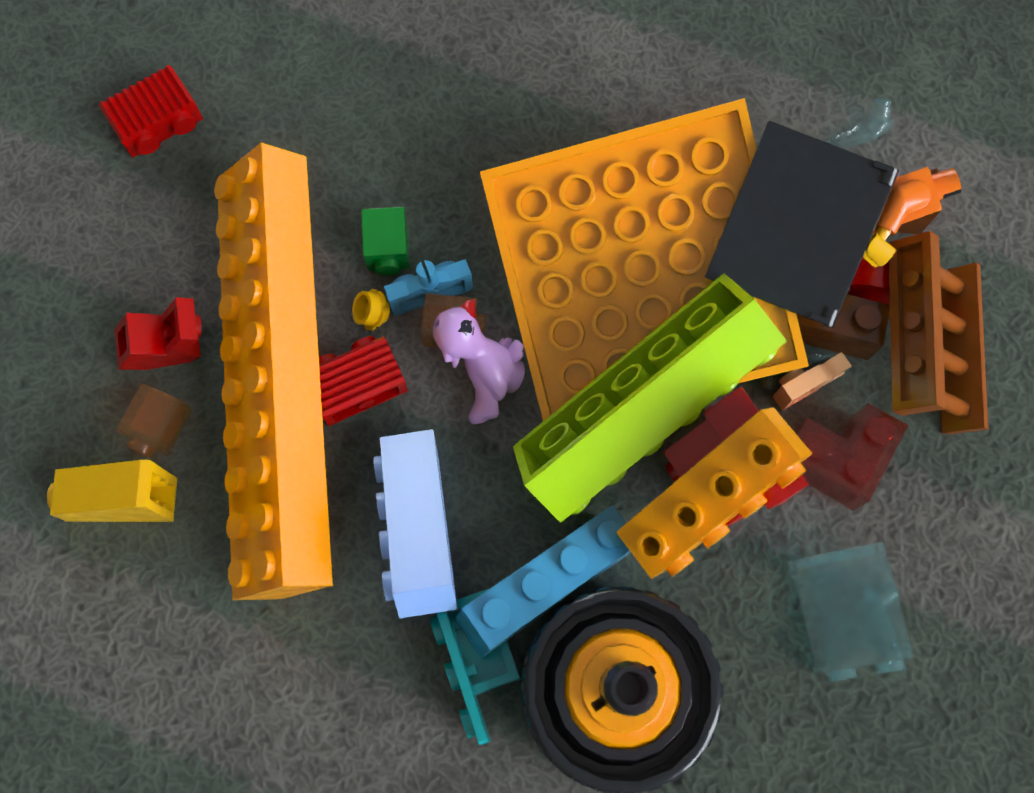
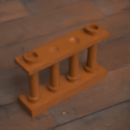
(937, 336)

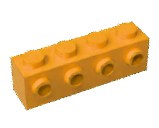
(714, 492)

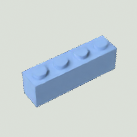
(416, 525)

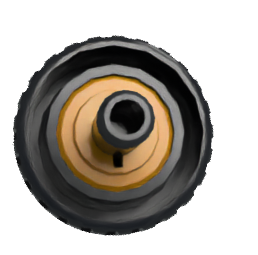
(621, 690)

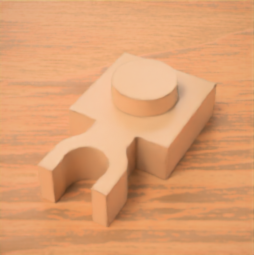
(801, 384)

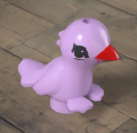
(489, 364)

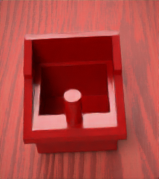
(721, 422)

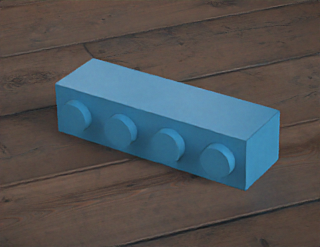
(543, 582)

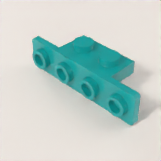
(471, 672)

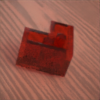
(853, 463)

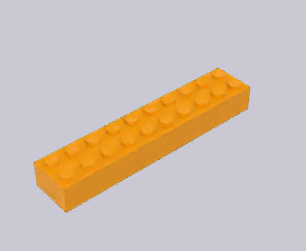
(271, 379)

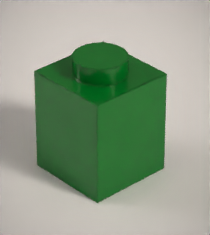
(385, 240)

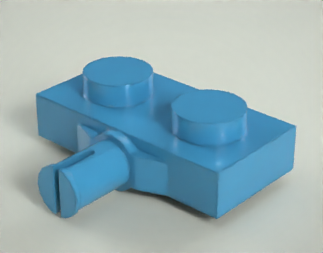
(446, 278)

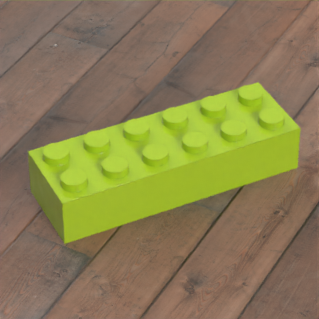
(646, 397)

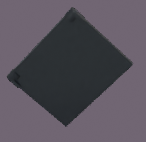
(802, 223)

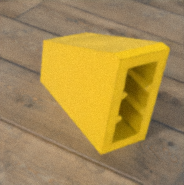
(113, 493)

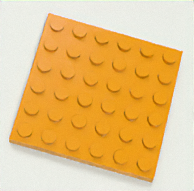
(619, 240)

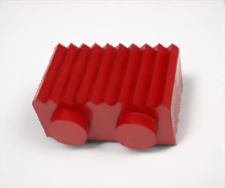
(151, 112)
(359, 379)

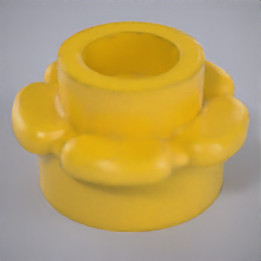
(370, 309)

